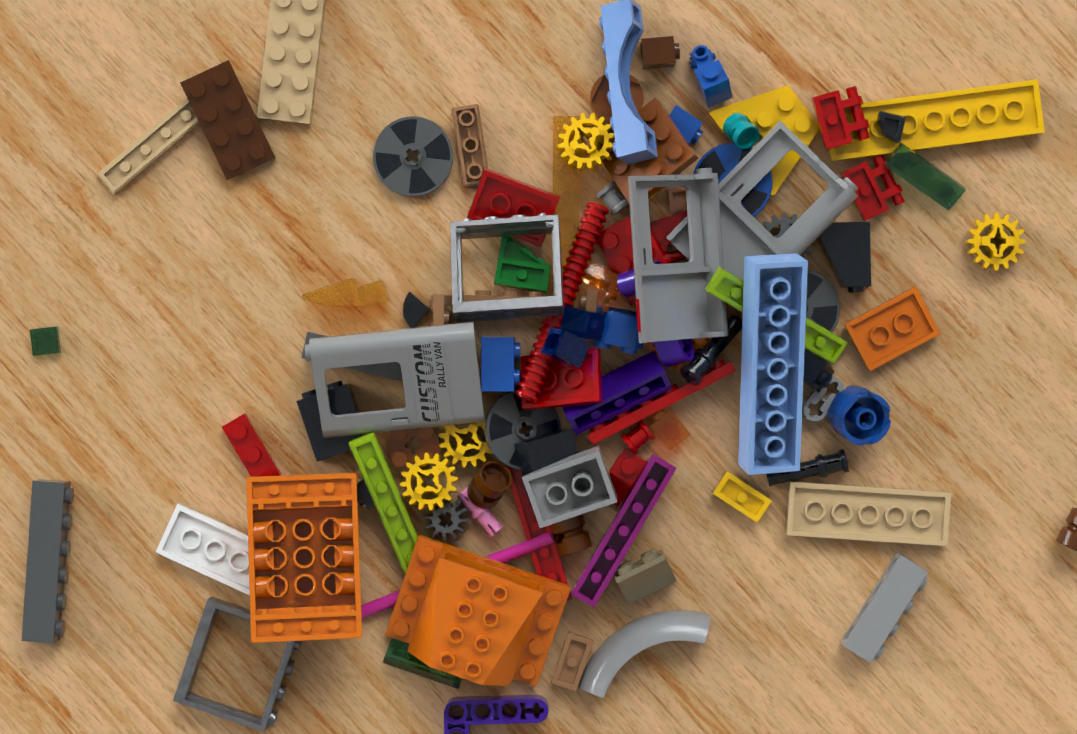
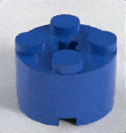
(620, 330)
(859, 415)

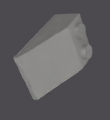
(570, 487)

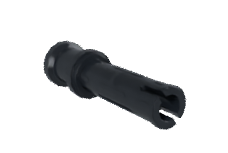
(705, 358)
(822, 469)

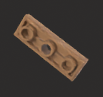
(469, 128)

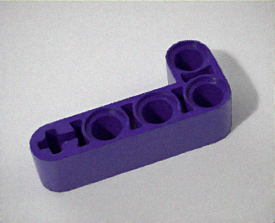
(669, 352)
(496, 716)

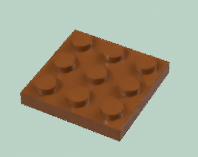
(672, 151)

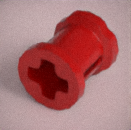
(638, 437)

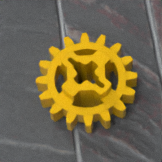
(577, 148)
(995, 230)
(458, 454)
(422, 491)

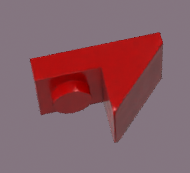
(625, 472)

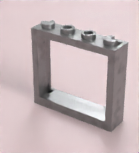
(505, 308)
(194, 659)

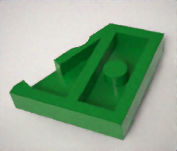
(520, 268)

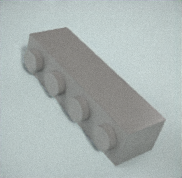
(884, 607)

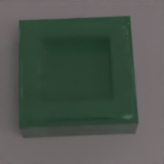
(45, 341)

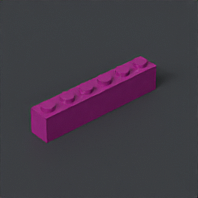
(623, 530)

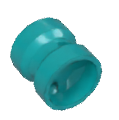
(741, 131)

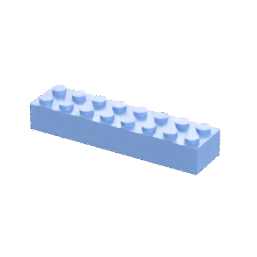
(772, 363)

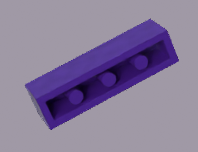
(620, 392)

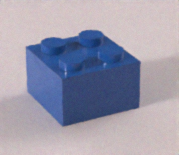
(498, 364)

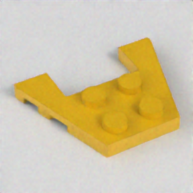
(764, 113)

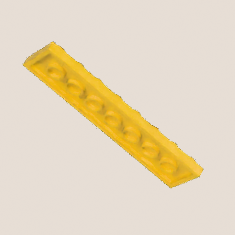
(950, 119)

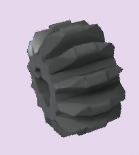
(436, 520)

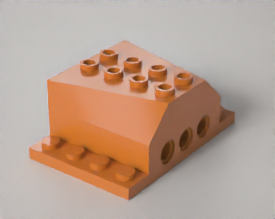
(303, 557)
(476, 615)

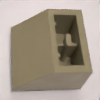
(644, 576)

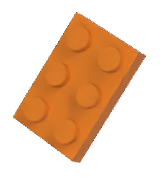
(892, 329)

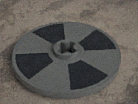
(416, 135)
(822, 301)
(503, 424)

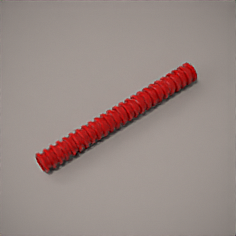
(571, 280)

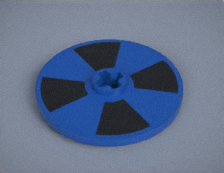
(723, 160)

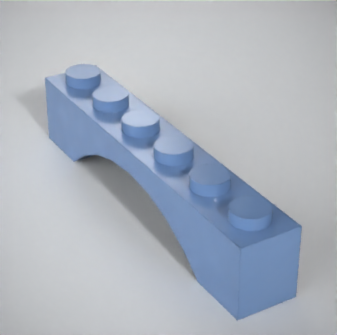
(622, 30)

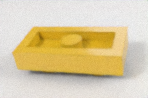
(741, 496)

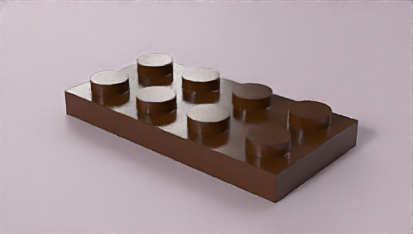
(227, 120)

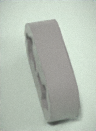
(814, 397)

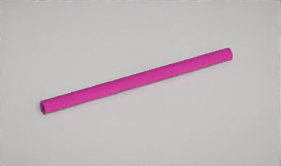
(502, 556)

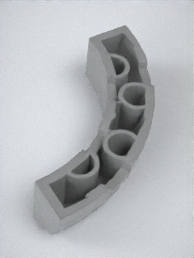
(636, 637)

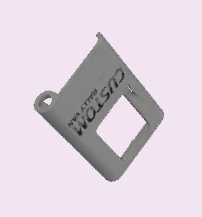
(436, 371)

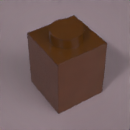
(659, 52)

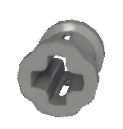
(613, 198)

